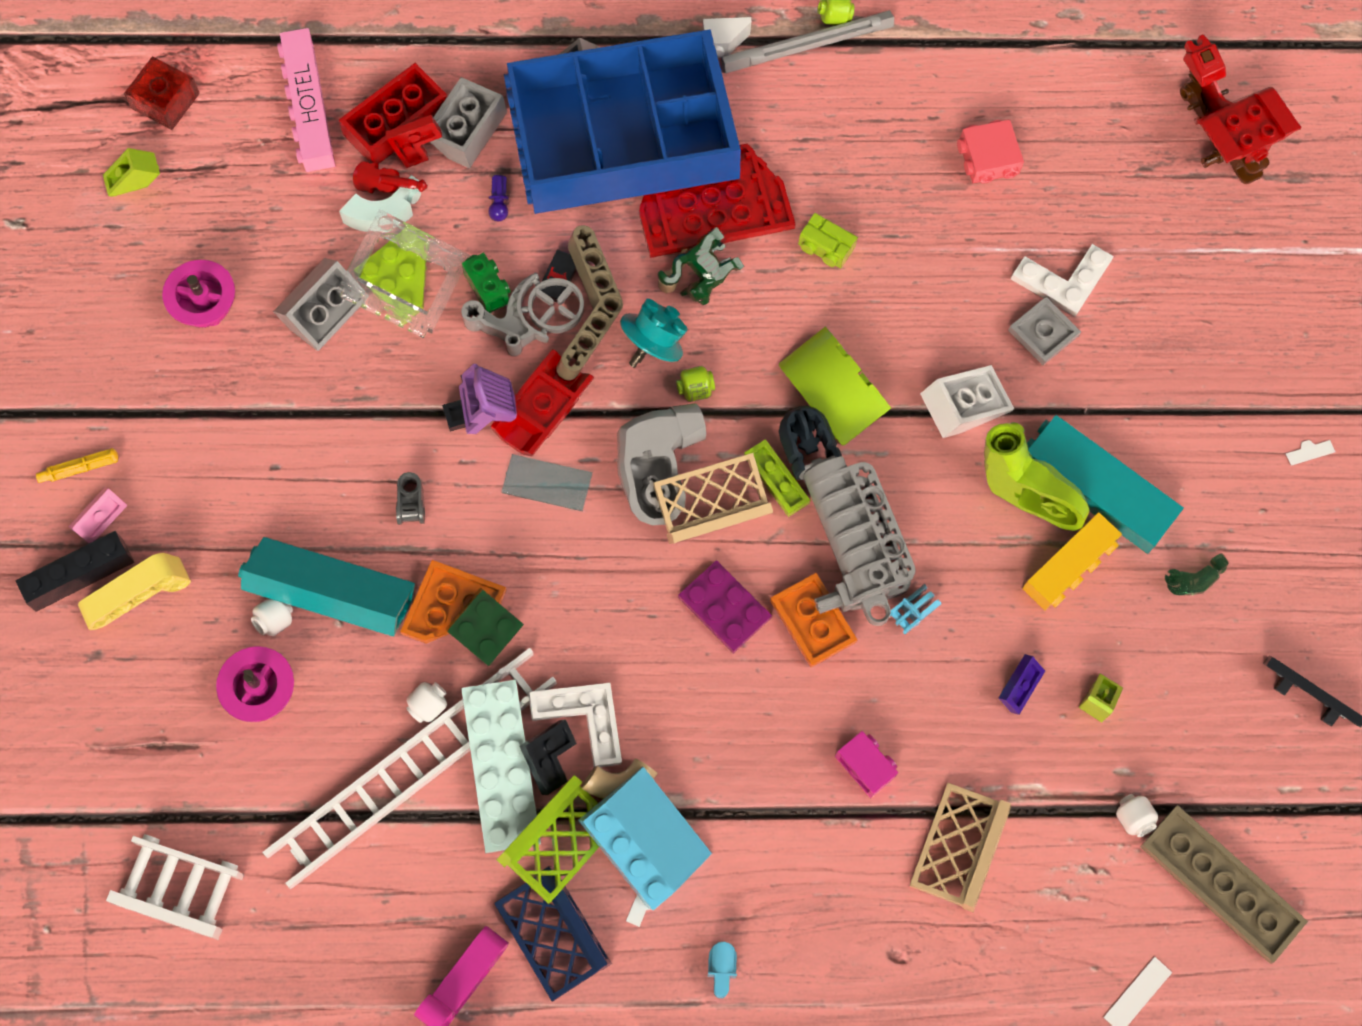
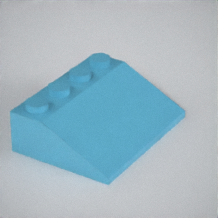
(646, 838)

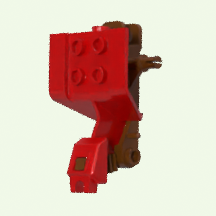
(1238, 128)

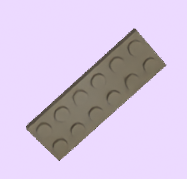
(1224, 884)

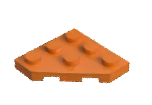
(441, 599)

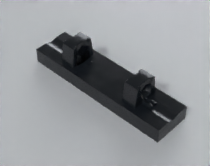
(1334, 707)

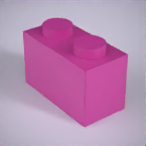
(867, 763)

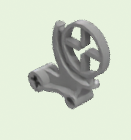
(513, 326)

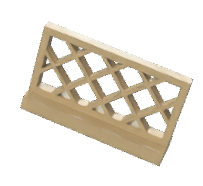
(719, 520)
(984, 854)

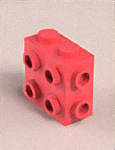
(990, 151)

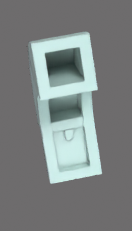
(360, 213)

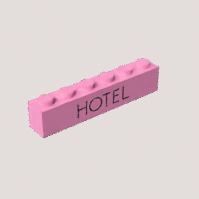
(307, 100)

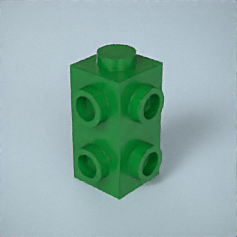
(485, 282)

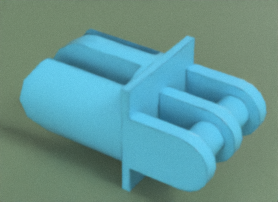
(913, 610)
(722, 966)

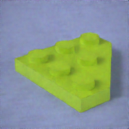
(397, 273)

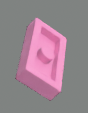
(98, 515)

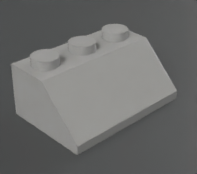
(468, 121)
(315, 306)

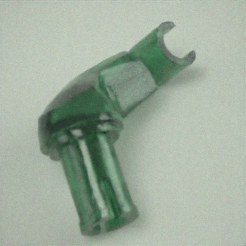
(1196, 583)

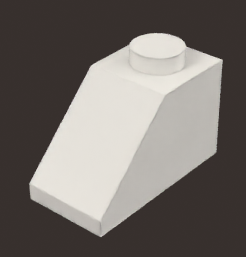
(728, 33)

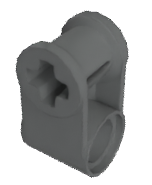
(410, 504)

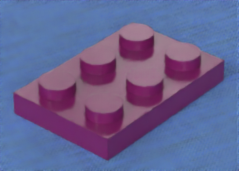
(725, 606)

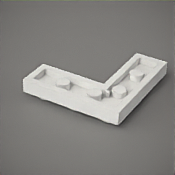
(1064, 294)
(588, 700)

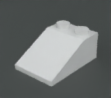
(966, 400)

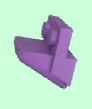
(486, 398)

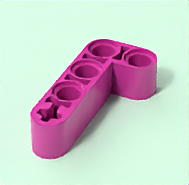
(462, 980)

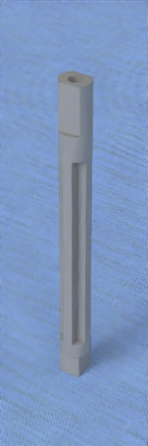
(807, 41)

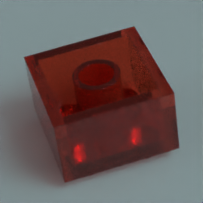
(162, 93)

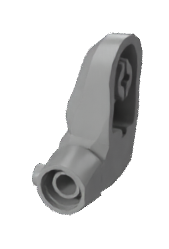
(647, 456)

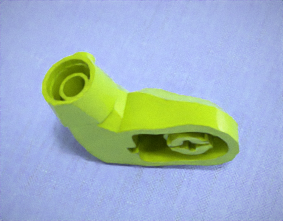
(1031, 482)

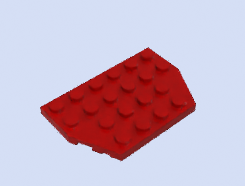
(738, 207)

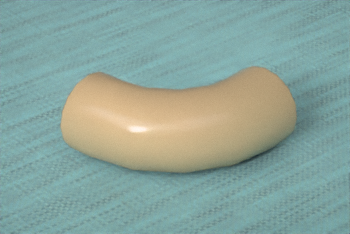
(602, 783)

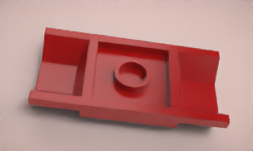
(541, 406)

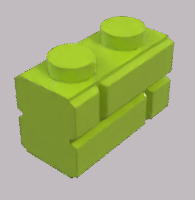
(827, 241)

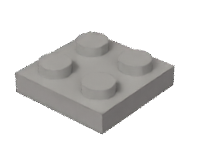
(1044, 331)

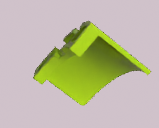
(832, 385)

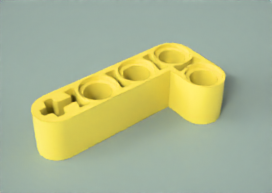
(132, 588)

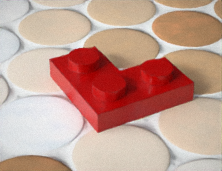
(409, 140)

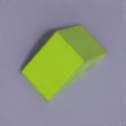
(1101, 698)

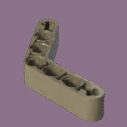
(585, 247)

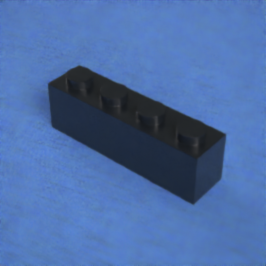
(74, 571)

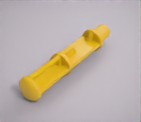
(78, 466)

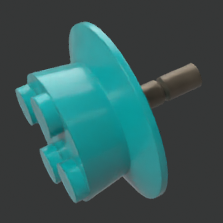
(654, 332)

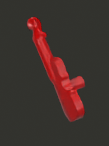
(369, 177)

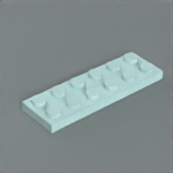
(498, 763)

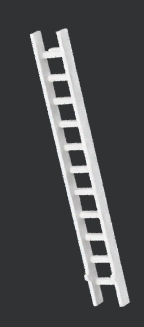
(401, 752)

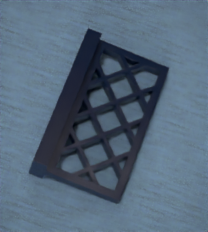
(576, 925)

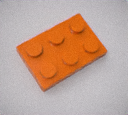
(814, 633)

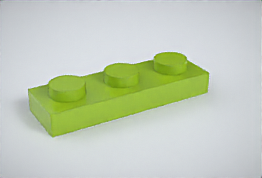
(778, 479)

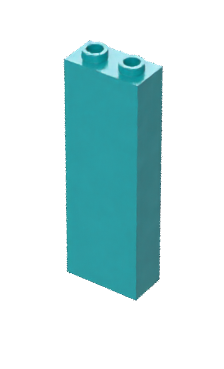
(1107, 484)
(327, 586)

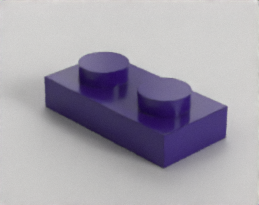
(1021, 684)

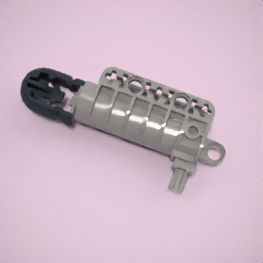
(847, 519)

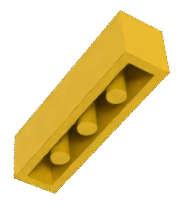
(1072, 561)

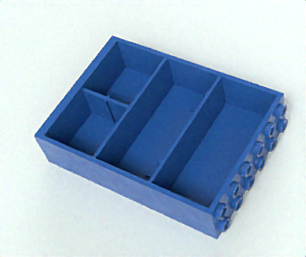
(622, 121)

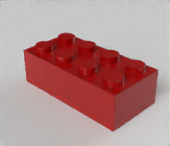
(397, 103)

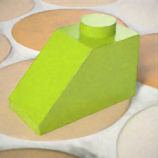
(131, 172)

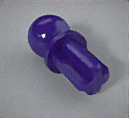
(498, 210)

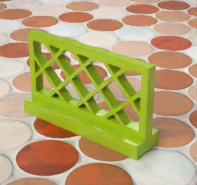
(537, 829)

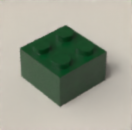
(484, 626)

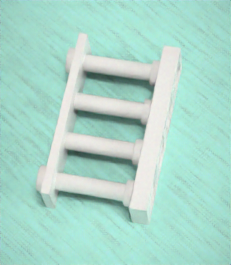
(179, 914)

